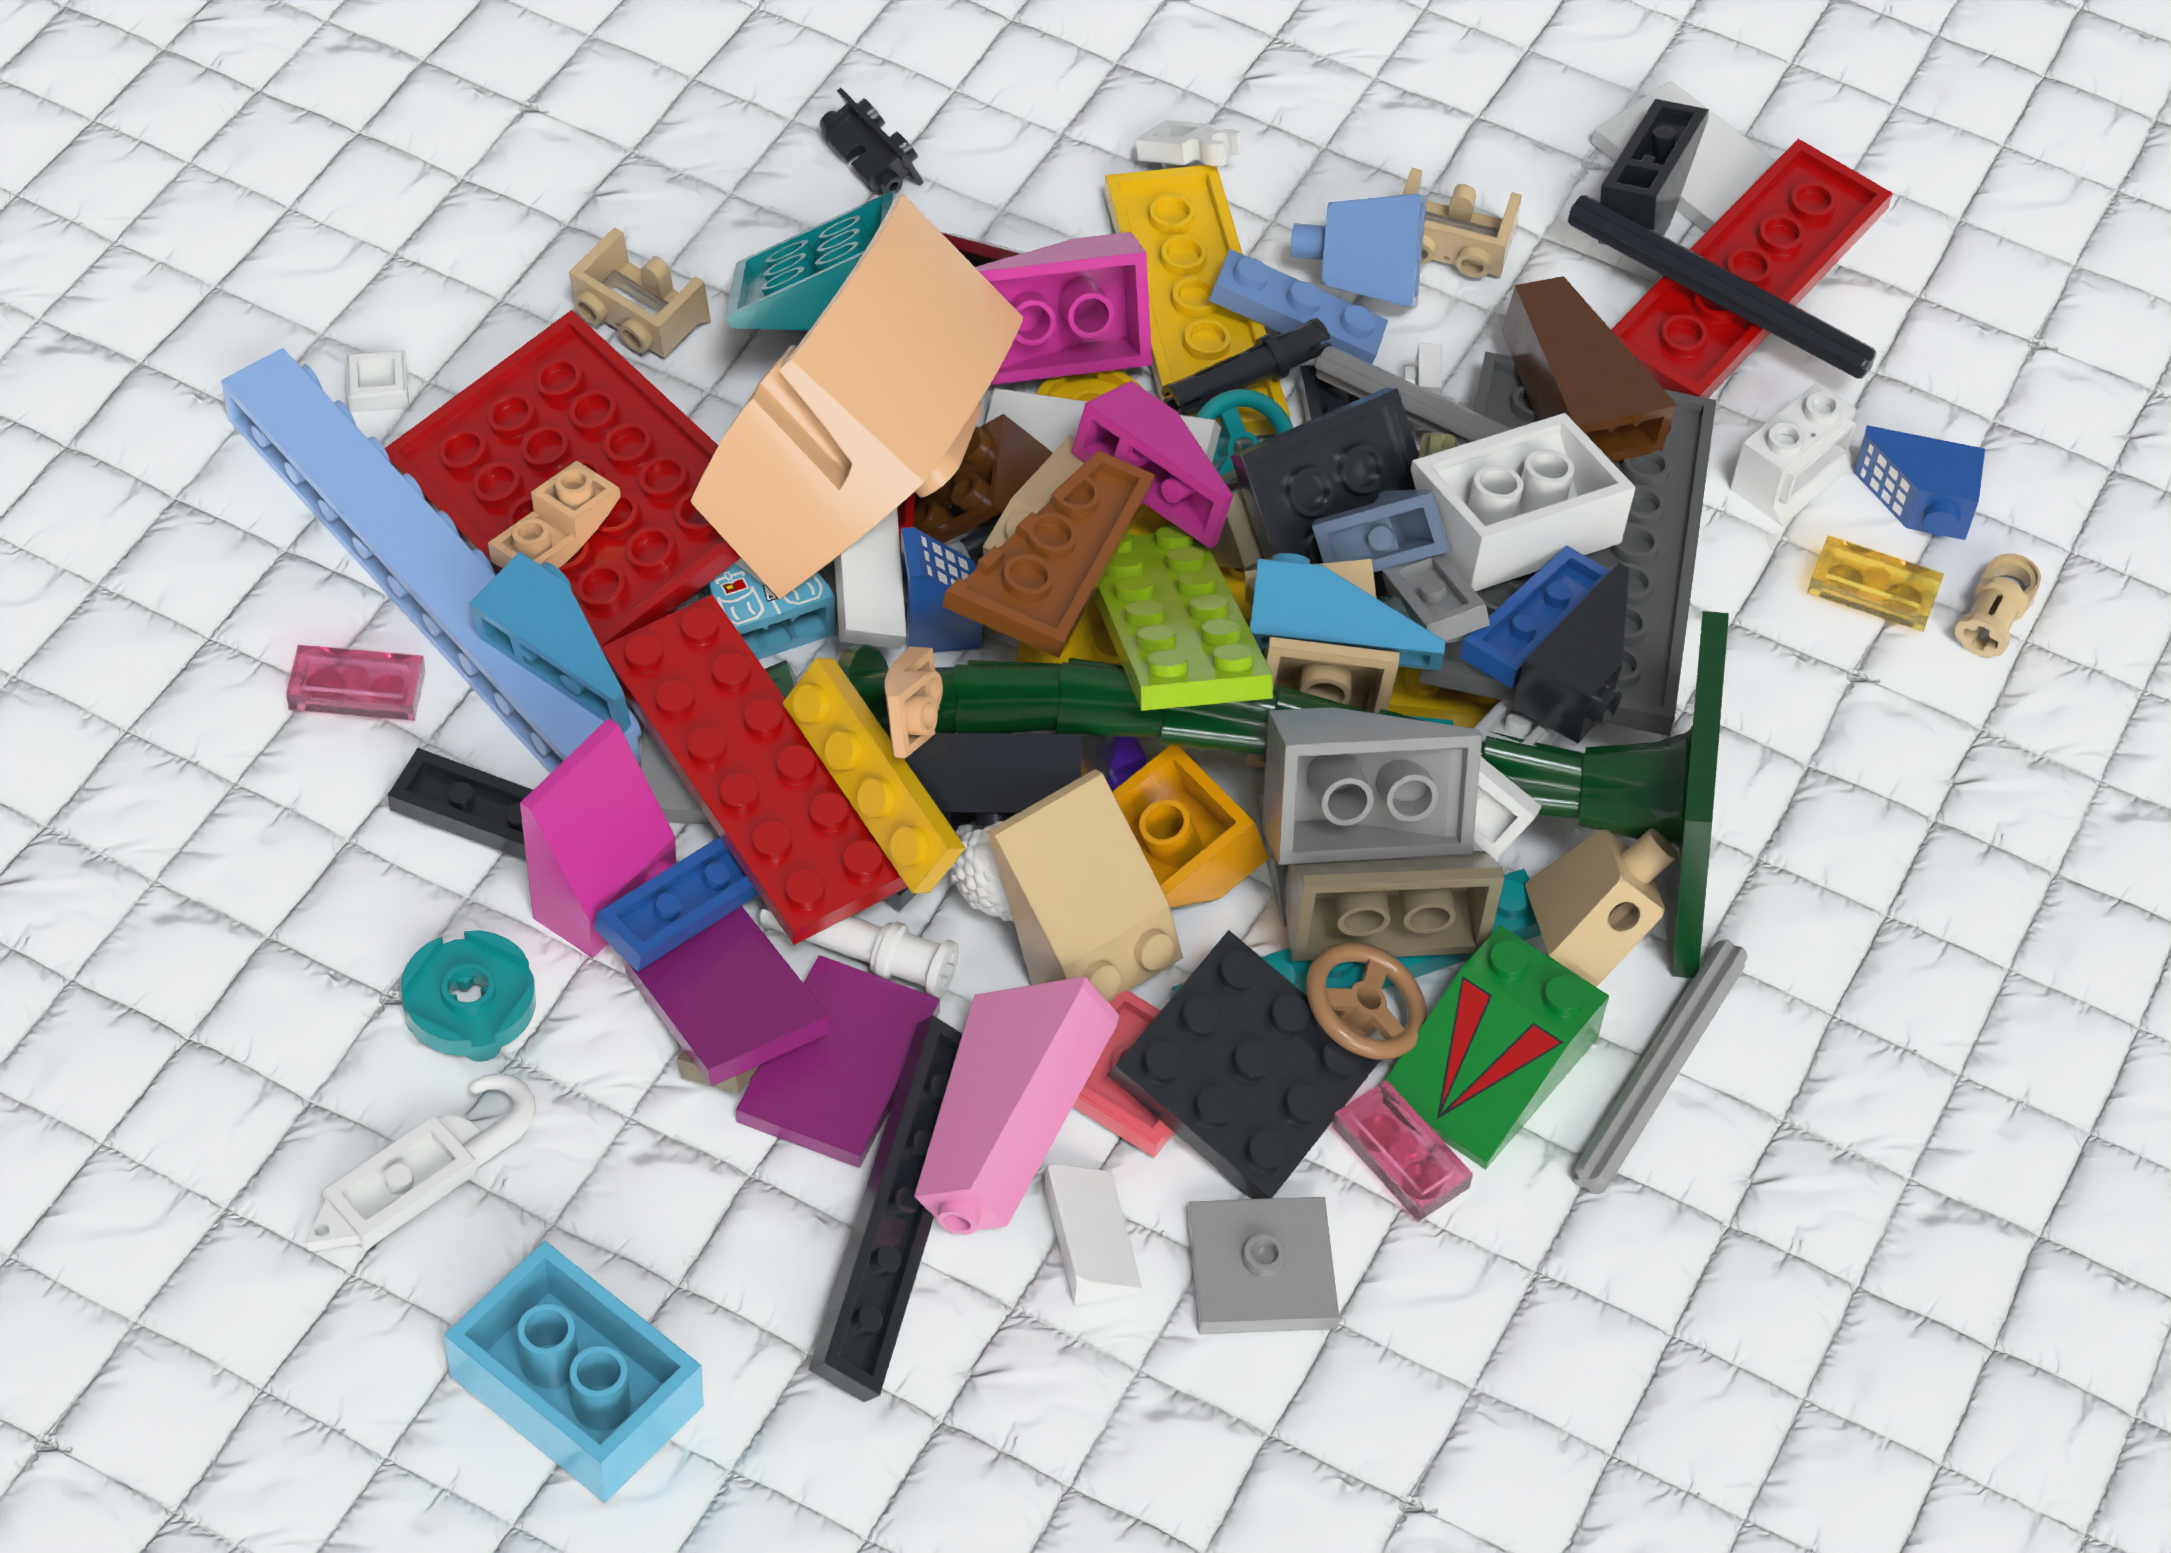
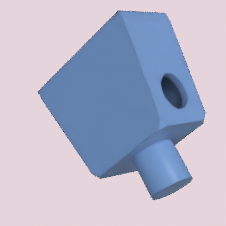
(1368, 246)

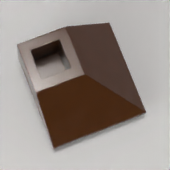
(991, 473)

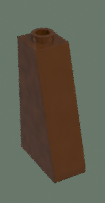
(1584, 370)

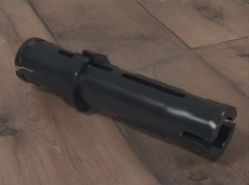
(1266, 360)

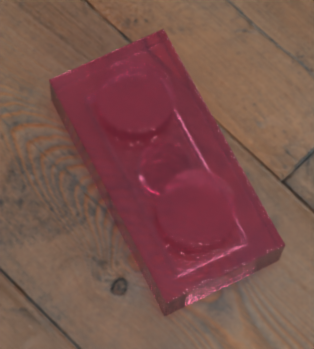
(355, 682)
(1402, 1150)

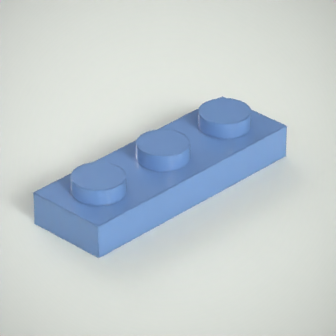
(1286, 303)

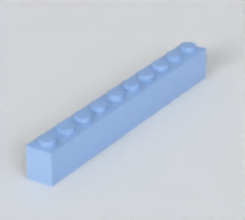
(398, 543)

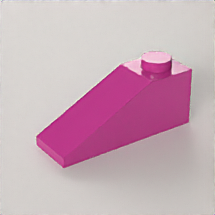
(1156, 439)

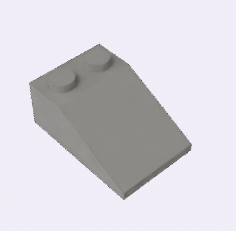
(1367, 786)

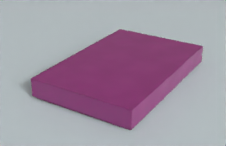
(731, 998)
(842, 1084)

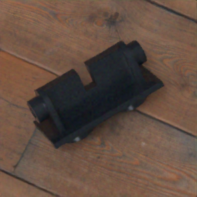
(858, 128)

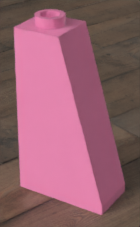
(1009, 1096)

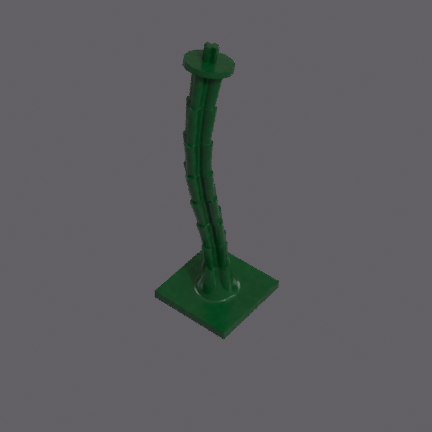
(1606, 787)

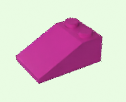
(1079, 307)
(592, 837)

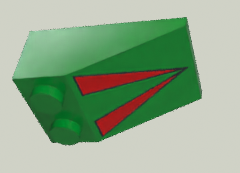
(1498, 1045)

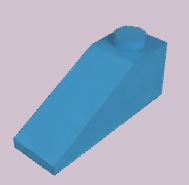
(1322, 607)
(540, 626)

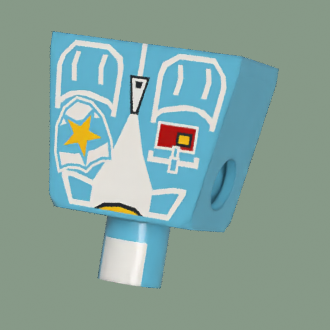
(771, 623)

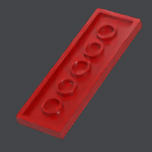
(1776, 236)
(751, 768)

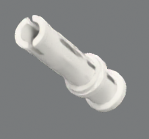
(888, 950)

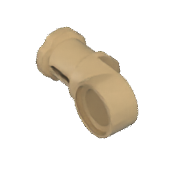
(1998, 604)

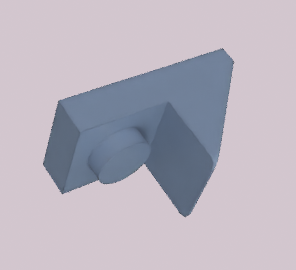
(1391, 531)

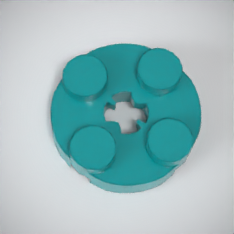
(474, 1027)

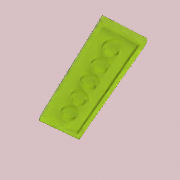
(1179, 625)

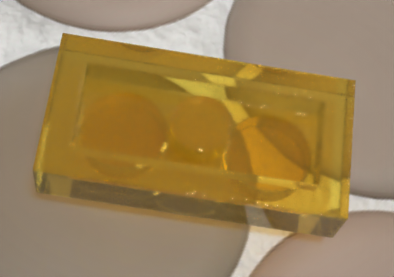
(1875, 583)

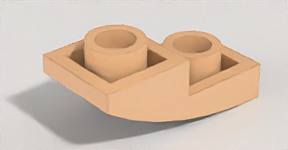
(563, 518)
(912, 699)

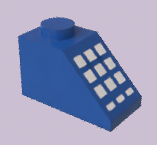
(1922, 479)
(926, 575)

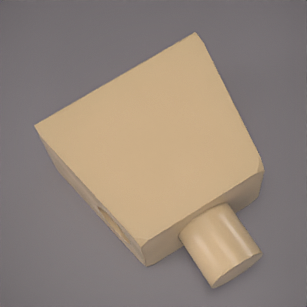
(1600, 900)

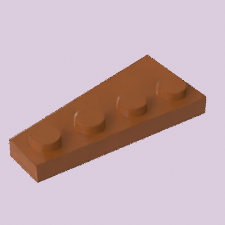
(1057, 558)

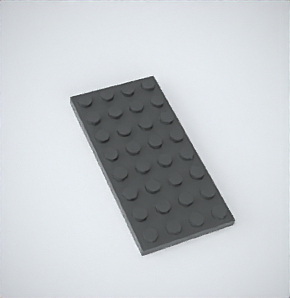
(1656, 547)

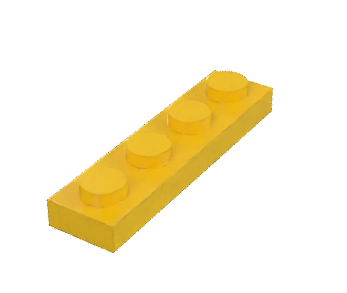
(873, 780)

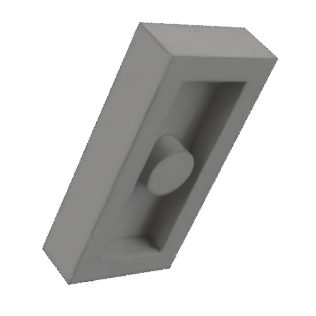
(1437, 597)

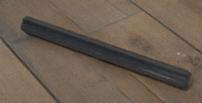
(1722, 287)

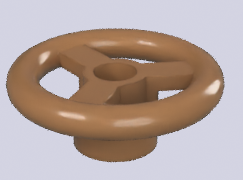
(1357, 1012)

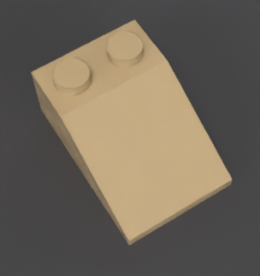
(1332, 672)
(1084, 891)

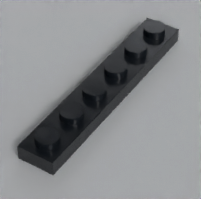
(889, 1227)

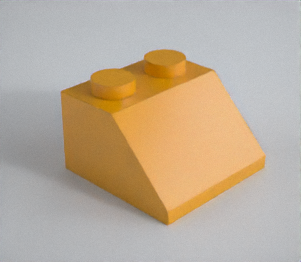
(1189, 829)

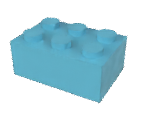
(574, 1370)

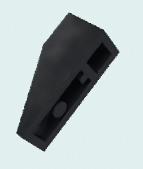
(1655, 164)
(1576, 669)

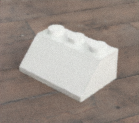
(1525, 498)

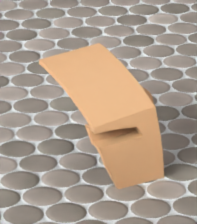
(862, 406)

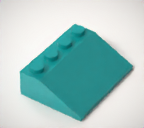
(800, 276)

